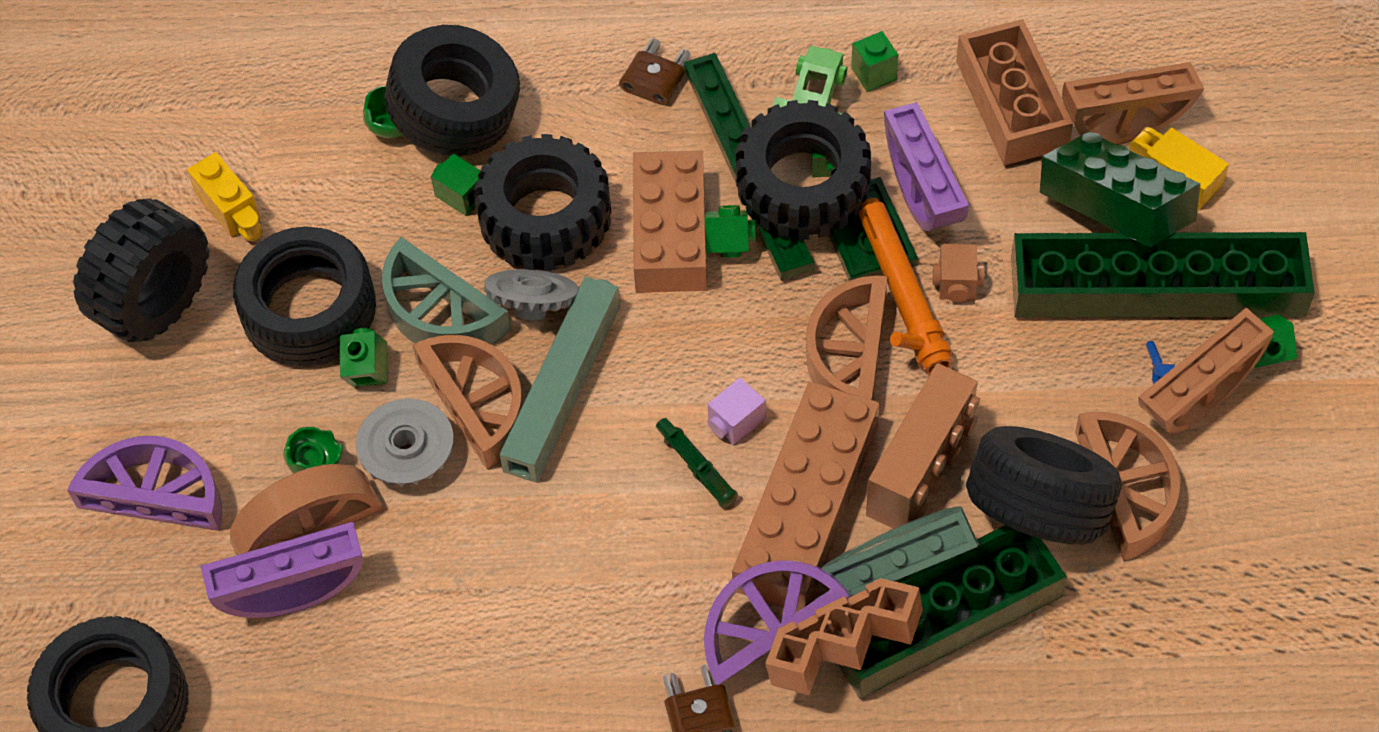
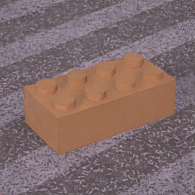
(1013, 91)
(669, 221)
(922, 448)

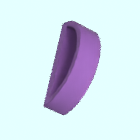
(923, 170)
(164, 504)
(285, 574)
(762, 638)

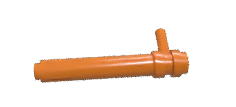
(924, 332)

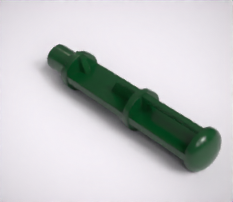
(697, 463)

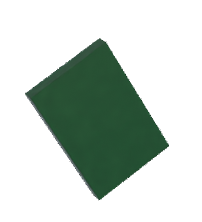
(854, 246)

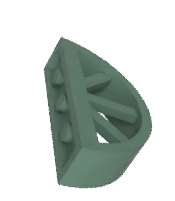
(490, 318)
(904, 549)

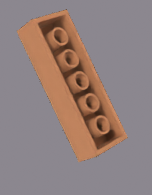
(808, 489)

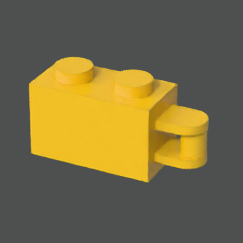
(1184, 156)
(226, 197)

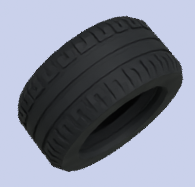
(297, 254)
(94, 646)

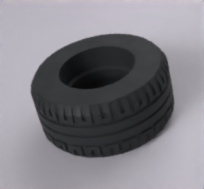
(459, 56)
(1043, 485)

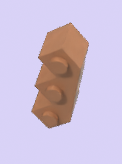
(843, 633)

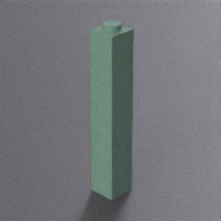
(560, 379)

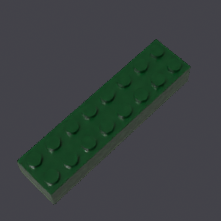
(1174, 278)

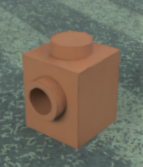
(958, 272)

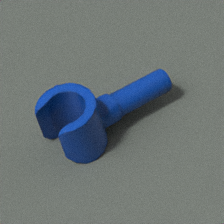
(1159, 369)

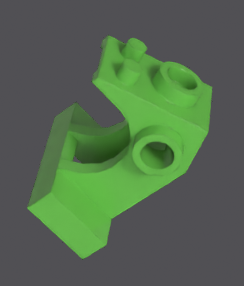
(820, 65)

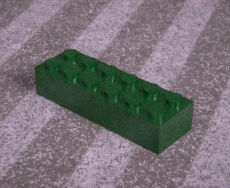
(963, 602)

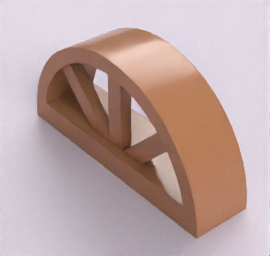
(1130, 101)
(836, 303)
(469, 351)
(1207, 374)
(1129, 433)
(304, 505)

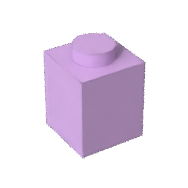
(736, 411)

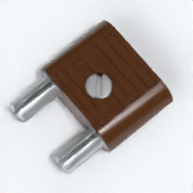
(652, 75)
(699, 709)

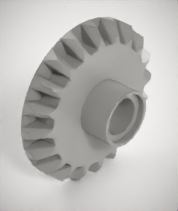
(530, 292)
(403, 424)

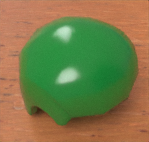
(376, 115)
(311, 448)

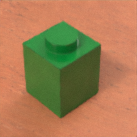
(874, 61)
(455, 183)

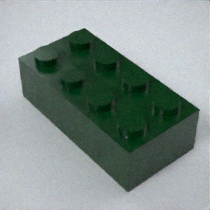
(1119, 188)

